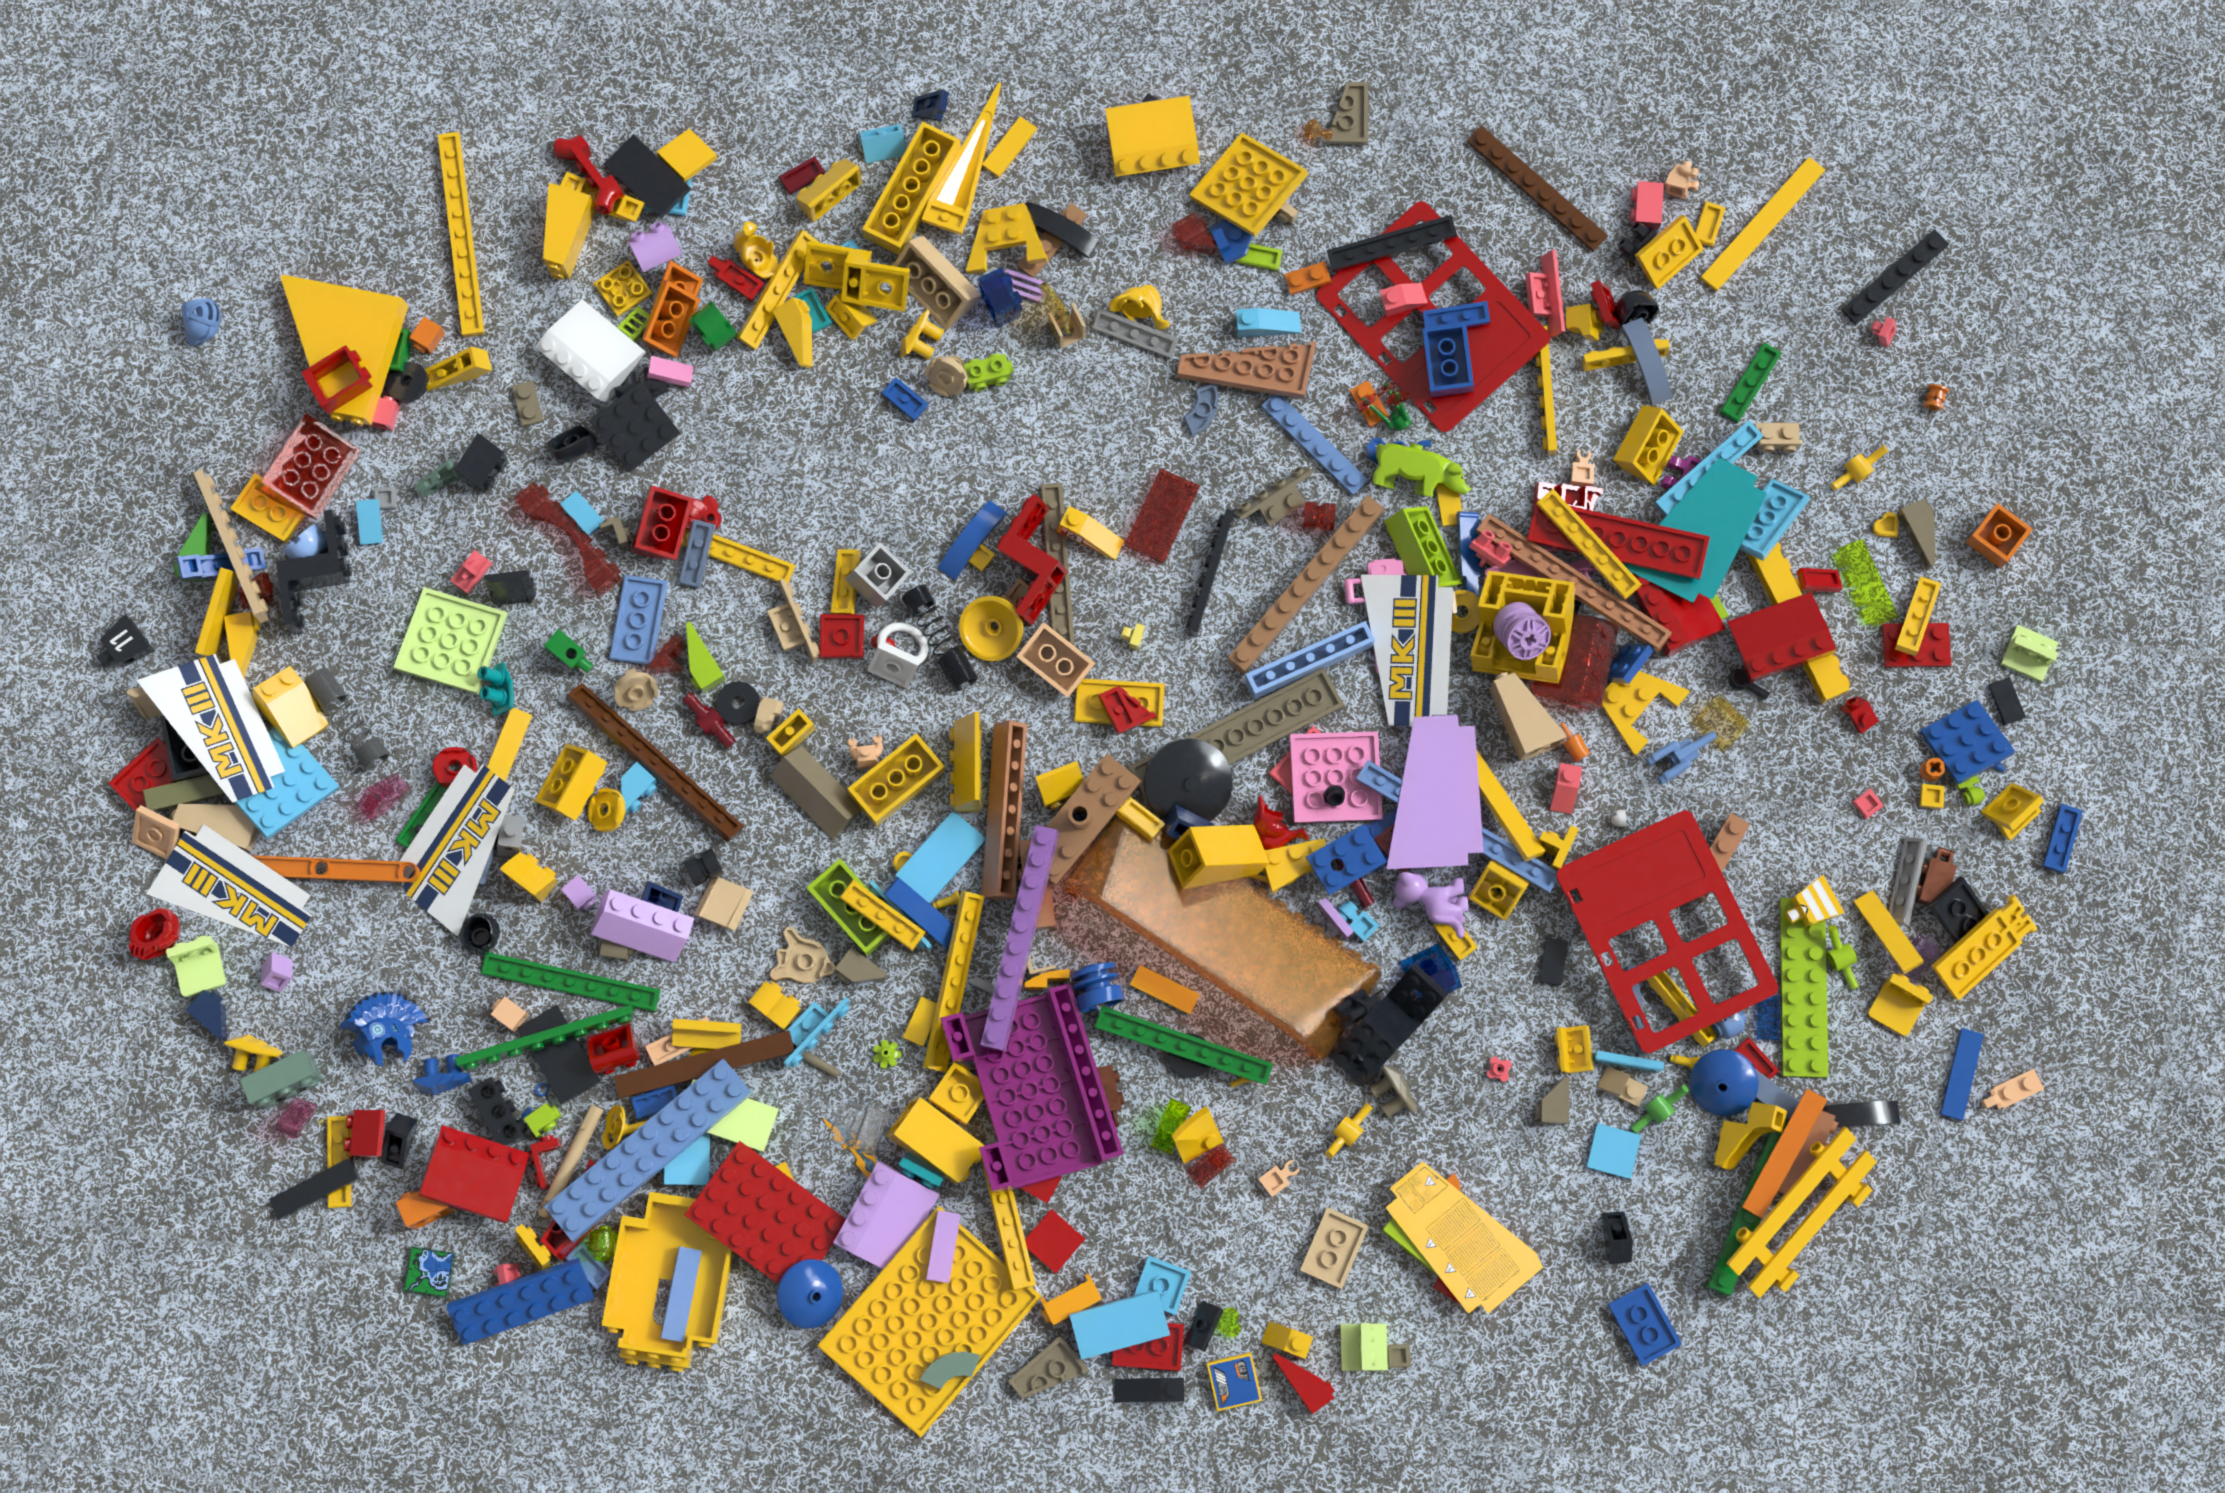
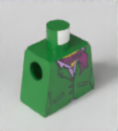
(557, 648)

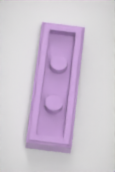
(943, 1246)

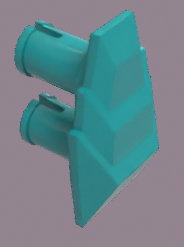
(501, 691)

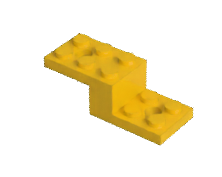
(856, 276)

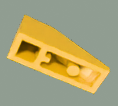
(797, 327)
(459, 368)
(242, 638)

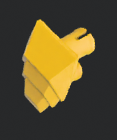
(911, 342)
(248, 1044)

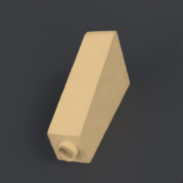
(223, 819)

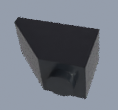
(398, 1140)
(1617, 1237)

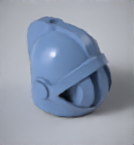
(200, 320)

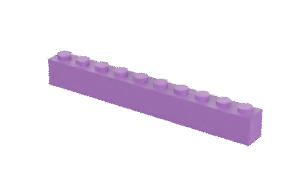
(1020, 938)

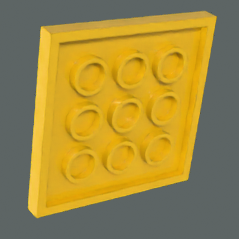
(1248, 184)

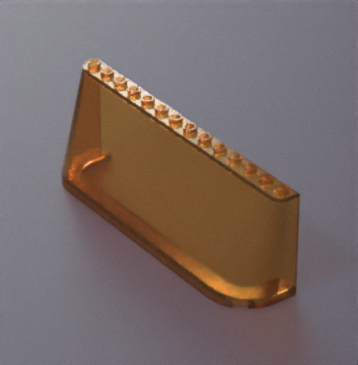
(1226, 935)

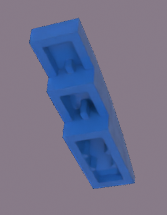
(920, 911)

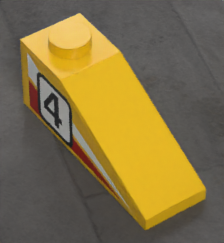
(1089, 533)

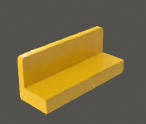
(705, 1033)

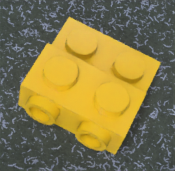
(958, 1093)

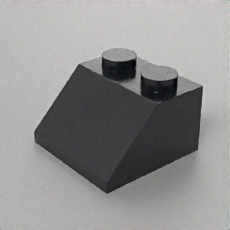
(481, 464)

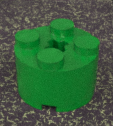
(712, 326)

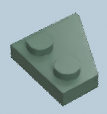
(437, 479)

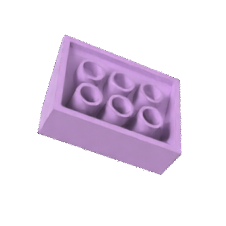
(885, 1215)

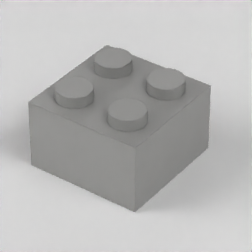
(878, 575)

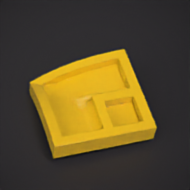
(1196, 1135)

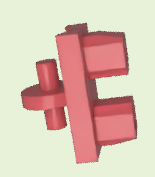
(1489, 552)
(471, 572)

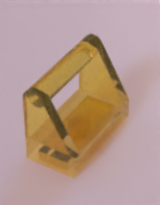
(1730, 714)

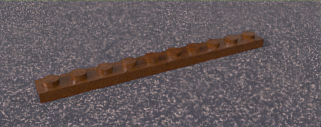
(654, 762)

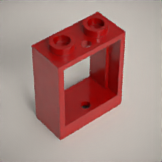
(330, 364)

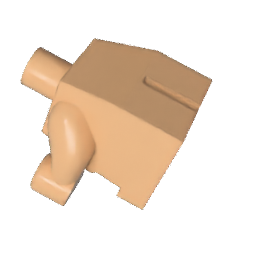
(1679, 180)
(868, 755)

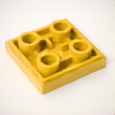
(687, 155)
(623, 288)

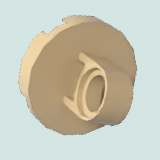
(947, 375)
(635, 690)

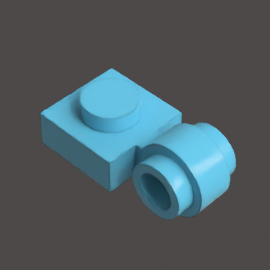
(1362, 924)

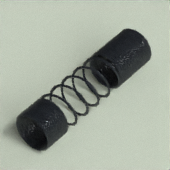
(952, 662)

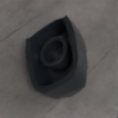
(572, 443)

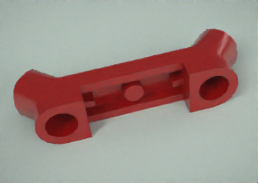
(607, 188)

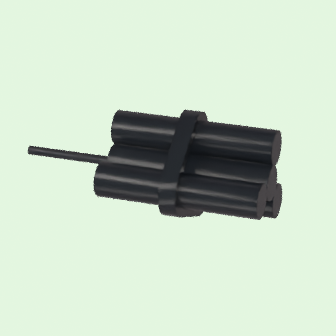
(1355, 1007)

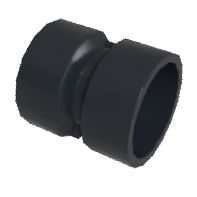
(703, 867)

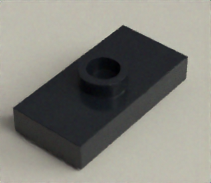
(1203, 1326)

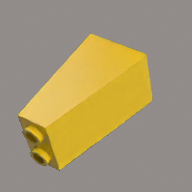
(566, 228)
(1217, 854)
(936, 1140)

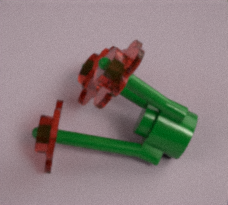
(1399, 417)

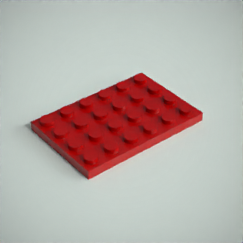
(764, 1214)

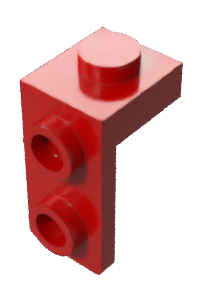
(546, 1144)

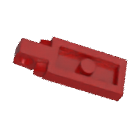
(736, 277)

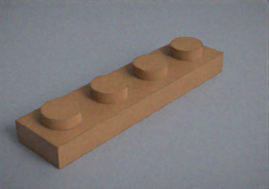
(1050, 244)

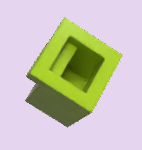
(543, 1119)

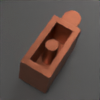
(1936, 876)
(1114, 1098)

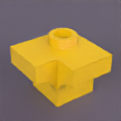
(1584, 320)

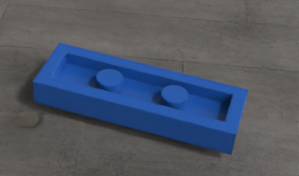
(1471, 314)
(2062, 838)

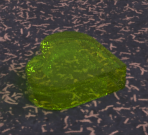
(1229, 1322)

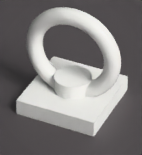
(894, 663)

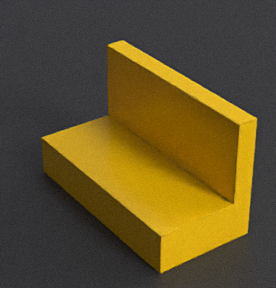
(850, 316)

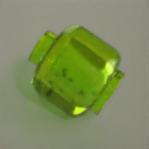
(602, 1243)

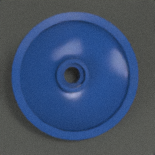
(1727, 1068)
(799, 1285)

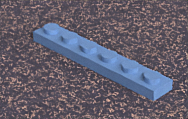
(1315, 443)

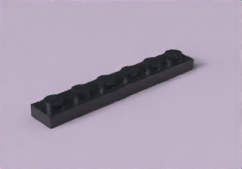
(1392, 243)
(1895, 277)
(1212, 563)

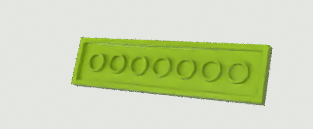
(1803, 997)

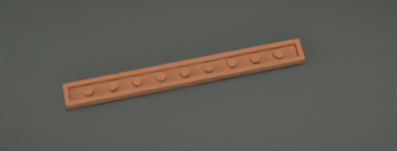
(1585, 589)

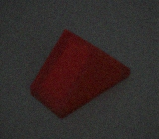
(1211, 1165)

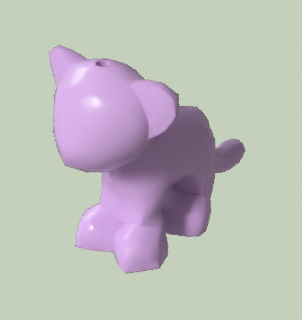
(1440, 902)

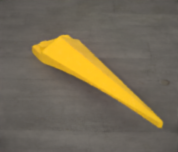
(954, 196)

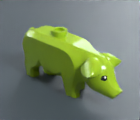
(1419, 466)

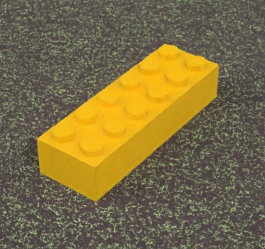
(910, 188)

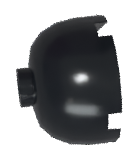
(1636, 305)

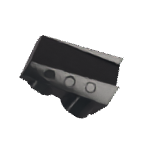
(510, 587)

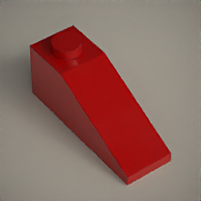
(1309, 1387)

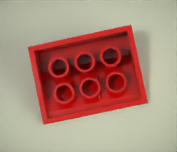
(1686, 620)
(1781, 637)
(473, 1174)

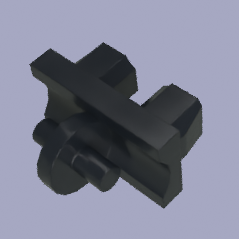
(1643, 237)

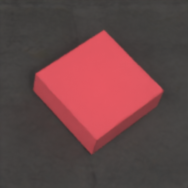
(1867, 804)

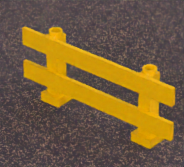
(1847, 1188)

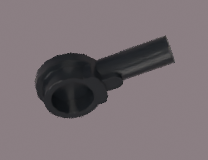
(1739, 681)

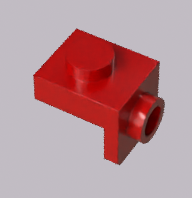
(1860, 713)

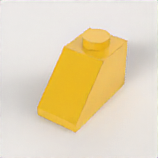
(1287, 1340)

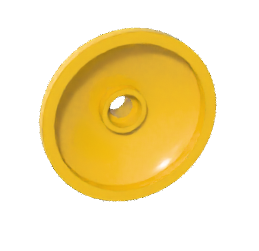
(978, 631)

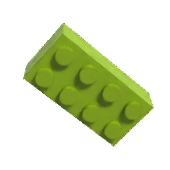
(827, 892)

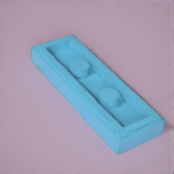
(1628, 1061)

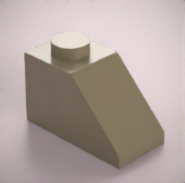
(858, 969)
(1555, 1105)

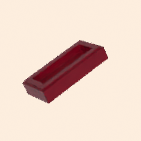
(801, 175)

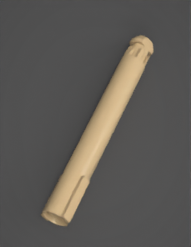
(572, 1157)

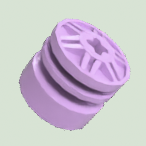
(1521, 630)

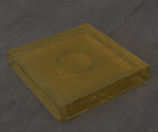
(1056, 307)

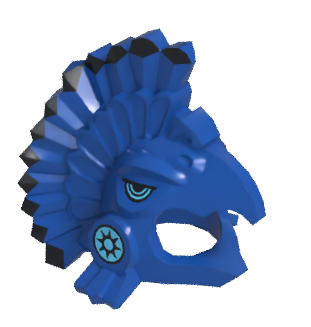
(383, 1021)

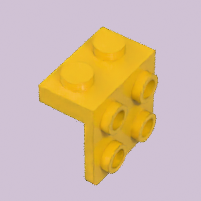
(1899, 1004)

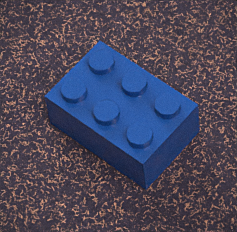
(1448, 359)

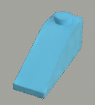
(1266, 322)

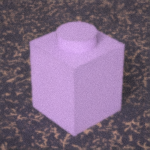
(580, 894)

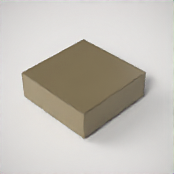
(1398, 1355)

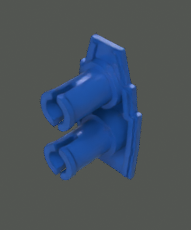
(437, 1083)

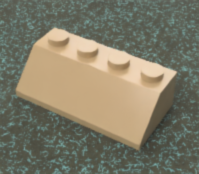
(936, 282)

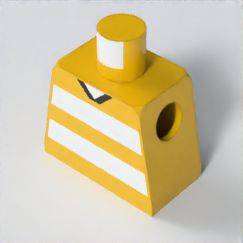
(1815, 904)

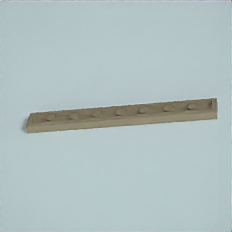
(1056, 547)

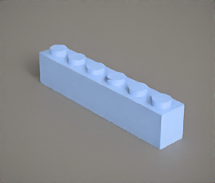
(1309, 659)

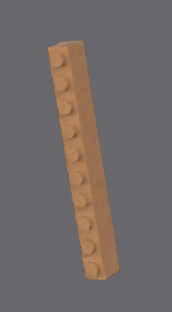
(1305, 585)

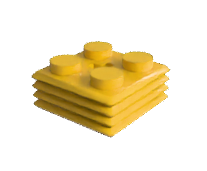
(1495, 877)

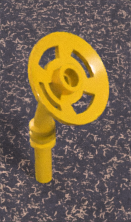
(617, 1127)

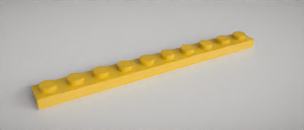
(461, 234)

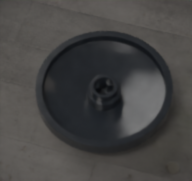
(1190, 776)

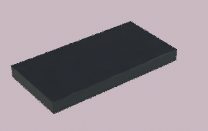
(647, 176)
(562, 1064)

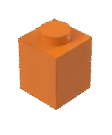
(426, 336)

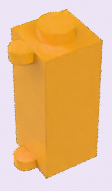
(1071, 1301)

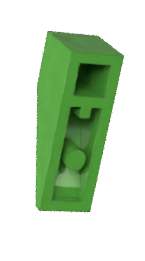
(197, 543)

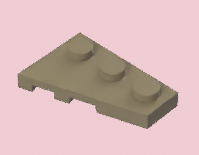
(1351, 118)
(1049, 1368)

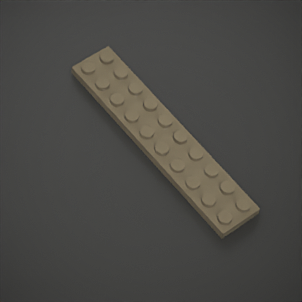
(1266, 720)

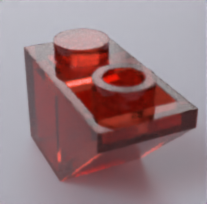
(1192, 235)

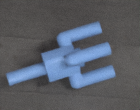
(1679, 755)

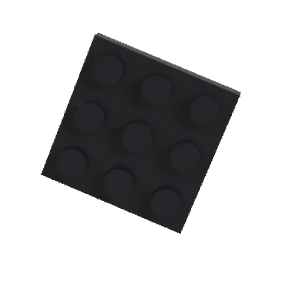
(634, 426)

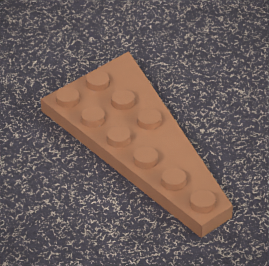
(1259, 369)

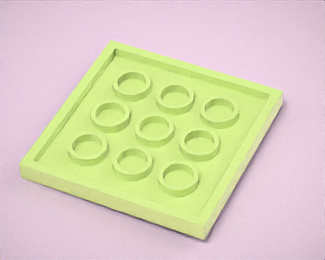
(450, 640)

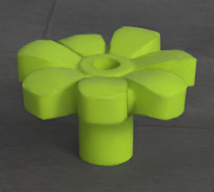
(890, 1057)

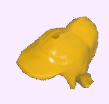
(755, 247)
(1140, 303)

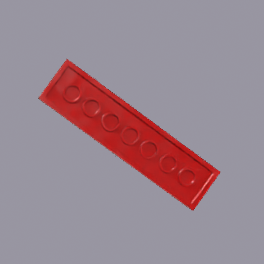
(1630, 541)

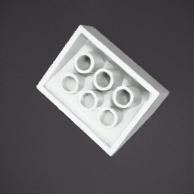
(591, 350)

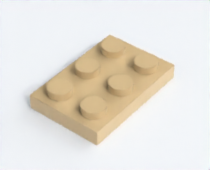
(1334, 1248)

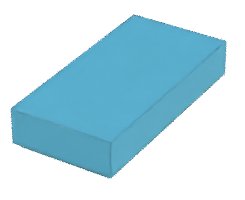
(582, 513)
(369, 521)

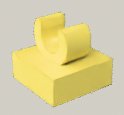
(1134, 636)

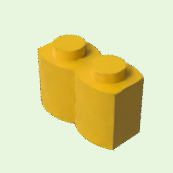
(775, 1005)

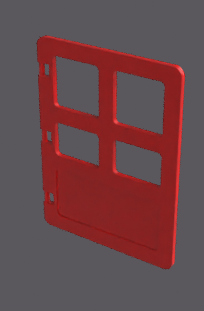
(1494, 348)
(1642, 882)

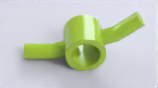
(1842, 957)

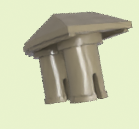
(1396, 1080)

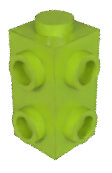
(988, 372)

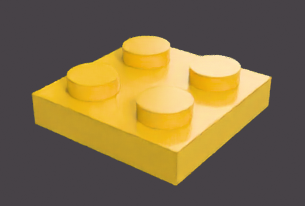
(528, 1241)

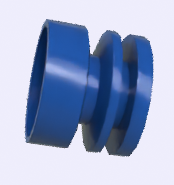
(1097, 986)

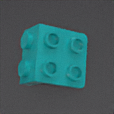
(912, 1166)

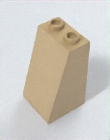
(1524, 718)

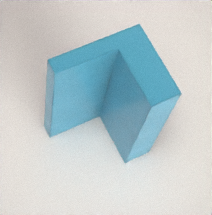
(883, 143)

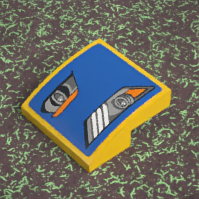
(1234, 1381)

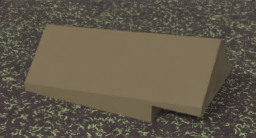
(816, 791)

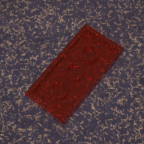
(1162, 516)

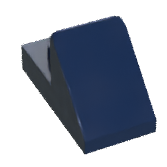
(931, 105)

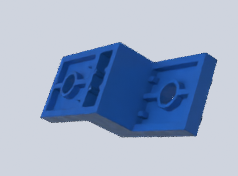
(1356, 852)

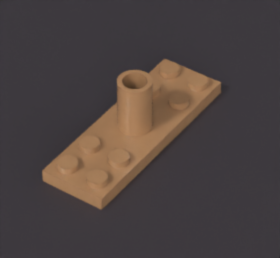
(1099, 797)

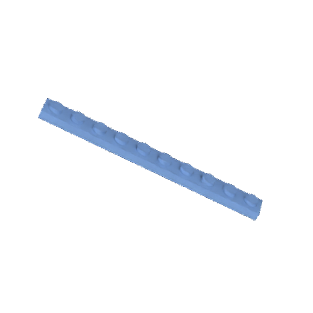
(1493, 846)

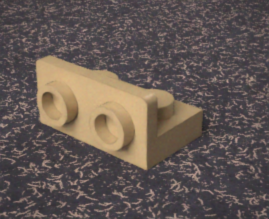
(1778, 437)

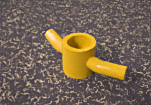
(1859, 468)
(1348, 1131)

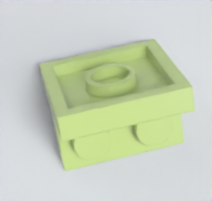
(2029, 653)
(1363, 1347)

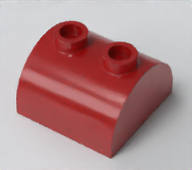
(613, 1049)

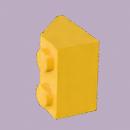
(1059, 785)
(530, 876)

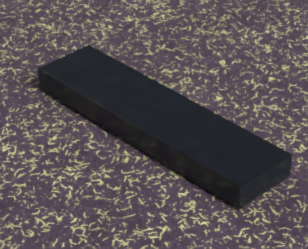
(315, 1188)

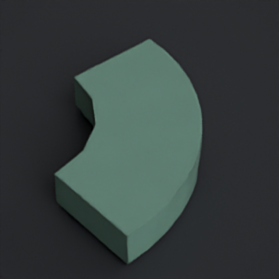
(950, 1366)

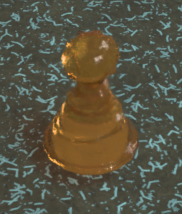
(1315, 130)

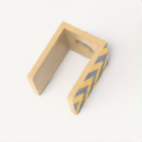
(1078, 324)

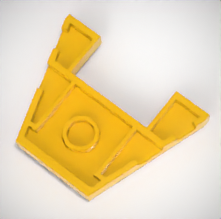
(1005, 229)
(1627, 701)

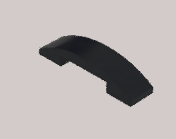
(1063, 229)
(1864, 1113)

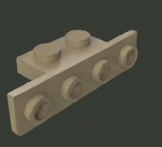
(1277, 500)

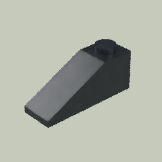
(1149, 1390)

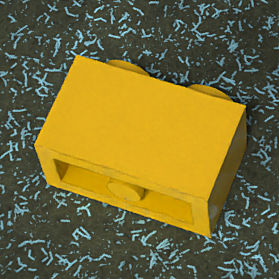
(791, 733)

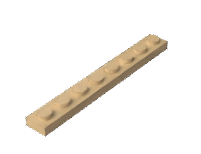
(235, 552)

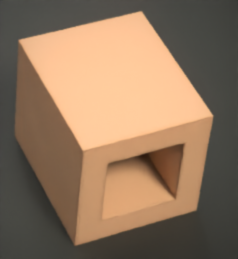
(509, 1013)

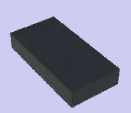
(2006, 701)
(1553, 961)

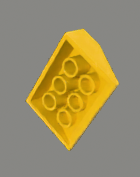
(1152, 136)
(967, 764)

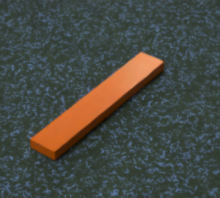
(1784, 1153)

